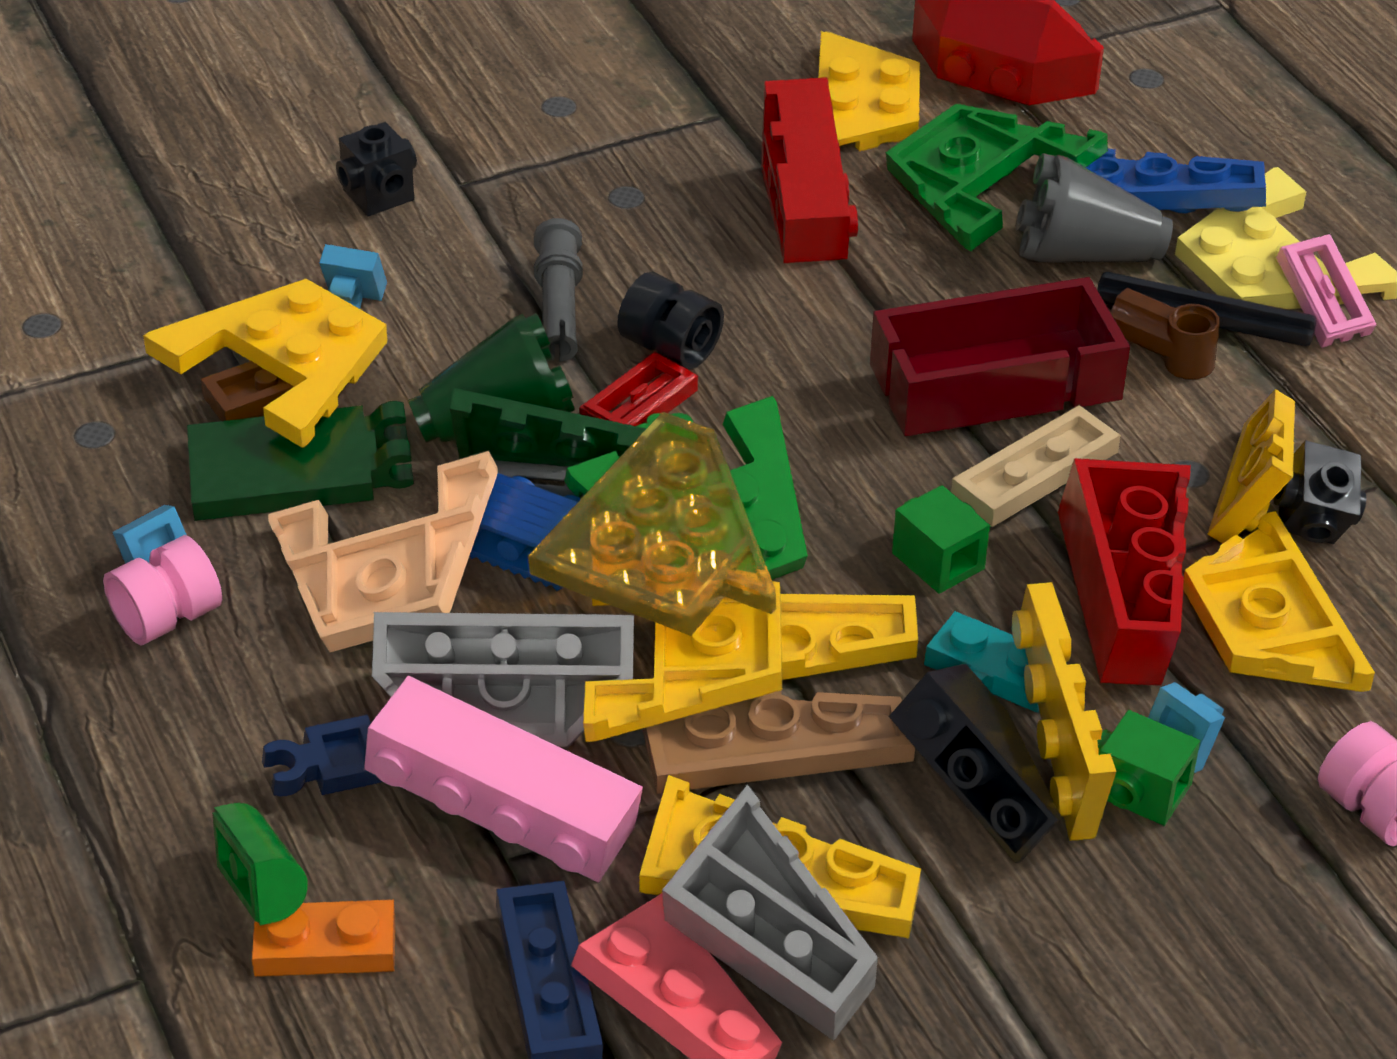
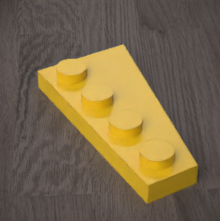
(845, 632)

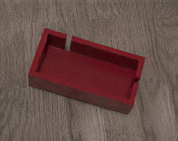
(998, 355)

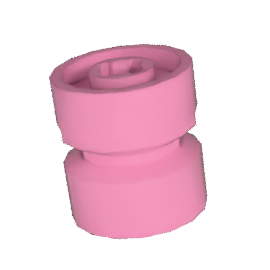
(156, 592)
(1363, 776)

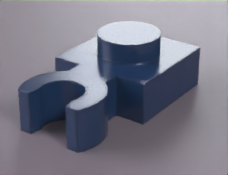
(329, 754)

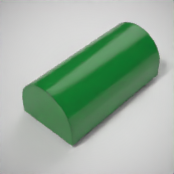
(257, 863)

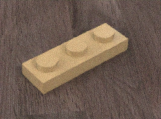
(1034, 465)

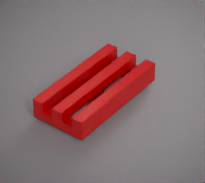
(657, 397)

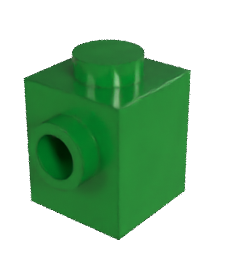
(940, 538)
(1151, 766)

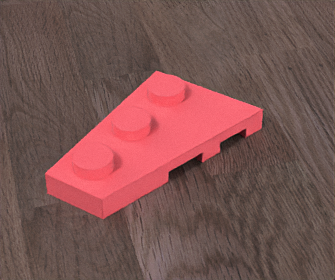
(674, 987)

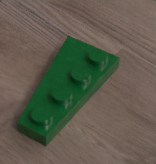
(533, 432)

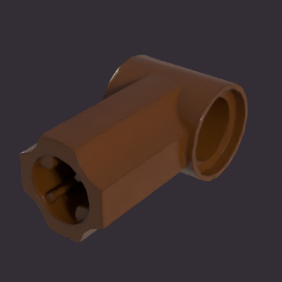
(1181, 334)

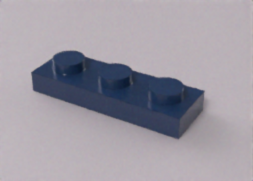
(549, 993)

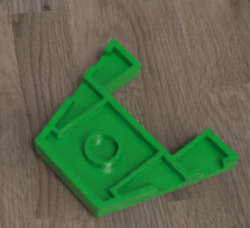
(967, 153)
(762, 483)

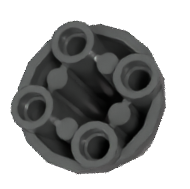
(1087, 218)

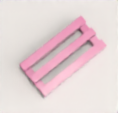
(1316, 291)

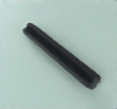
(1233, 313)

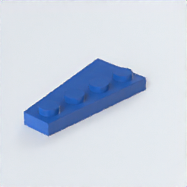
(1184, 187)

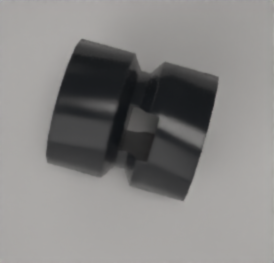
(672, 320)

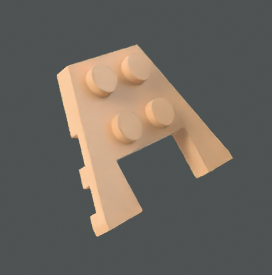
(390, 569)

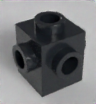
(376, 168)
(1322, 494)

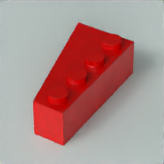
(1127, 559)

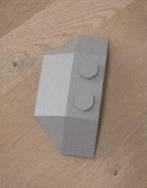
(507, 664)

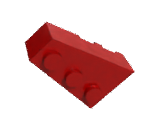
(805, 172)

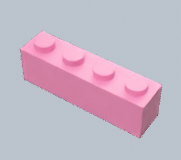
(502, 778)

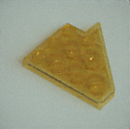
(661, 533)

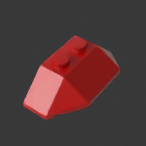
(1008, 48)

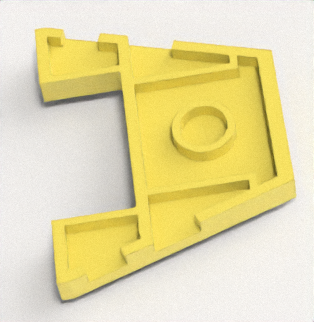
(1239, 251)

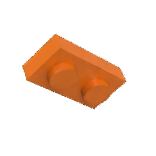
(327, 940)

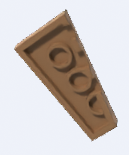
(777, 739)

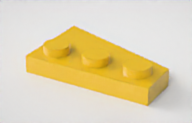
(1258, 468)

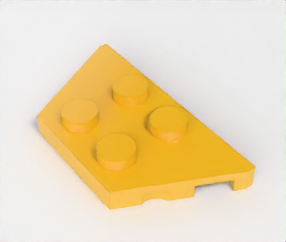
(869, 91)
(1273, 612)

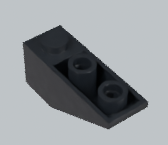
(979, 756)

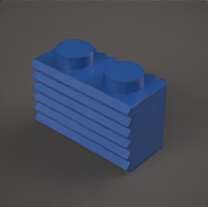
(516, 522)

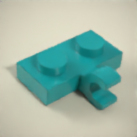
(986, 652)

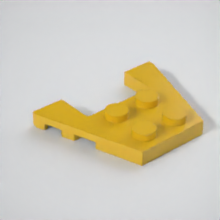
(291, 332)
(723, 663)

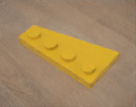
(1065, 730)
(868, 886)

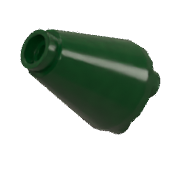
(504, 366)

